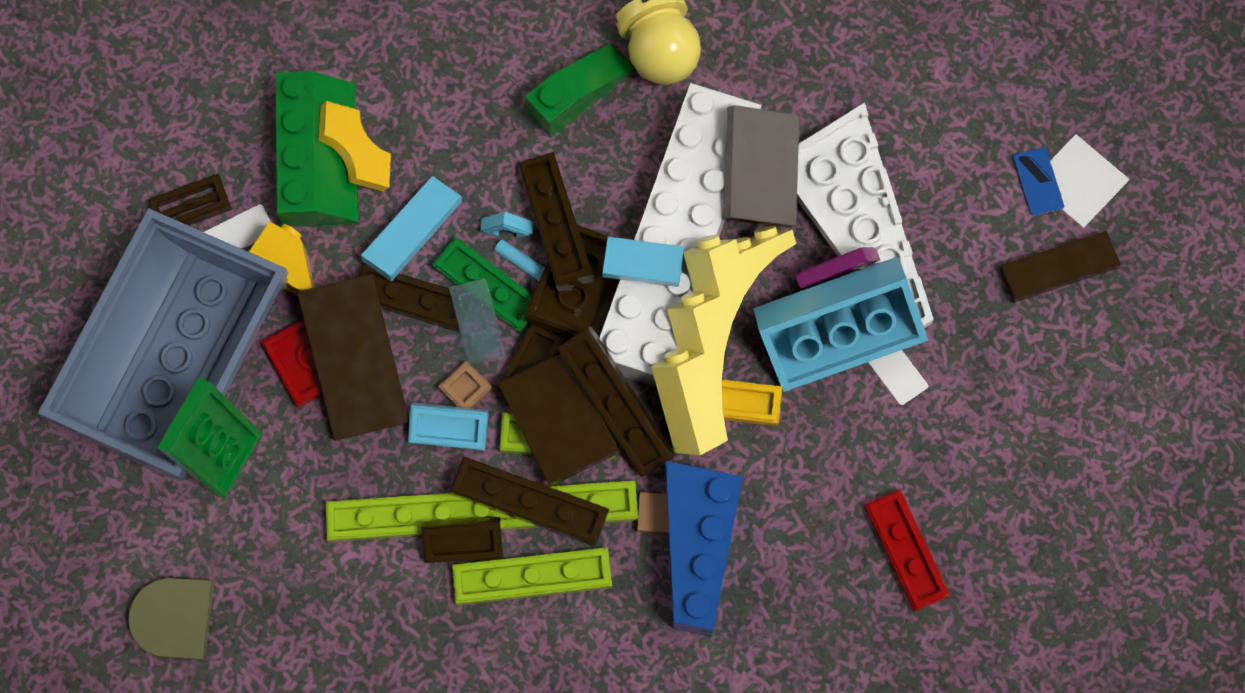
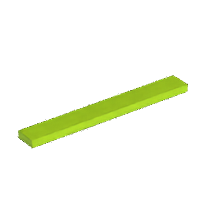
(404, 515)

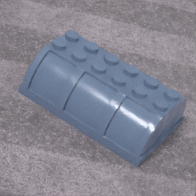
(167, 316)

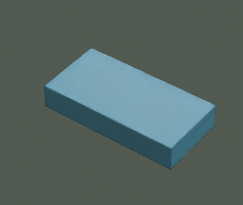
(643, 261)
(448, 426)

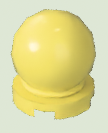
(661, 39)

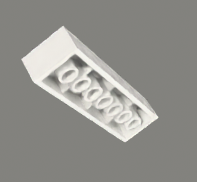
(680, 210)

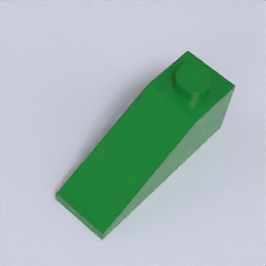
(576, 88)

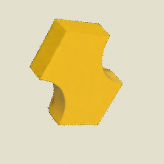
(343, 131)

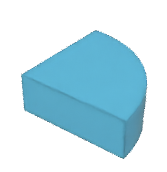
(506, 221)

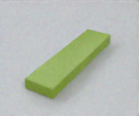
(532, 576)

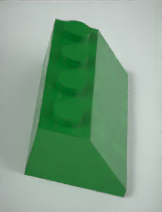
(310, 174)

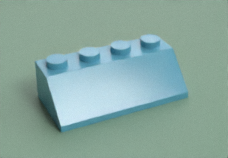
(840, 324)

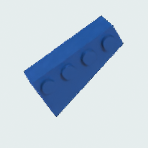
(700, 532)

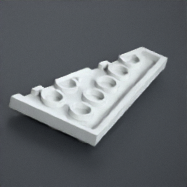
(852, 197)

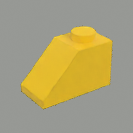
(285, 248)

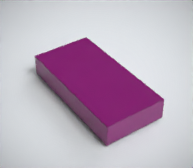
(837, 267)

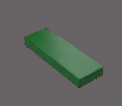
(463, 265)

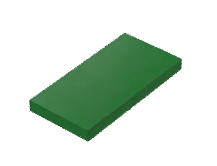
(210, 438)

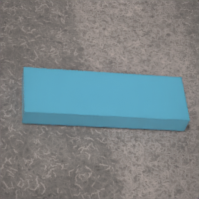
(411, 228)

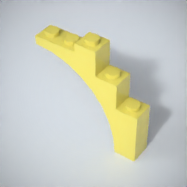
(692, 374)

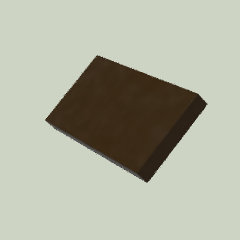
(353, 357)

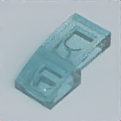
(477, 321)

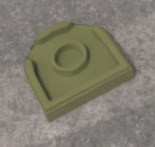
(173, 618)

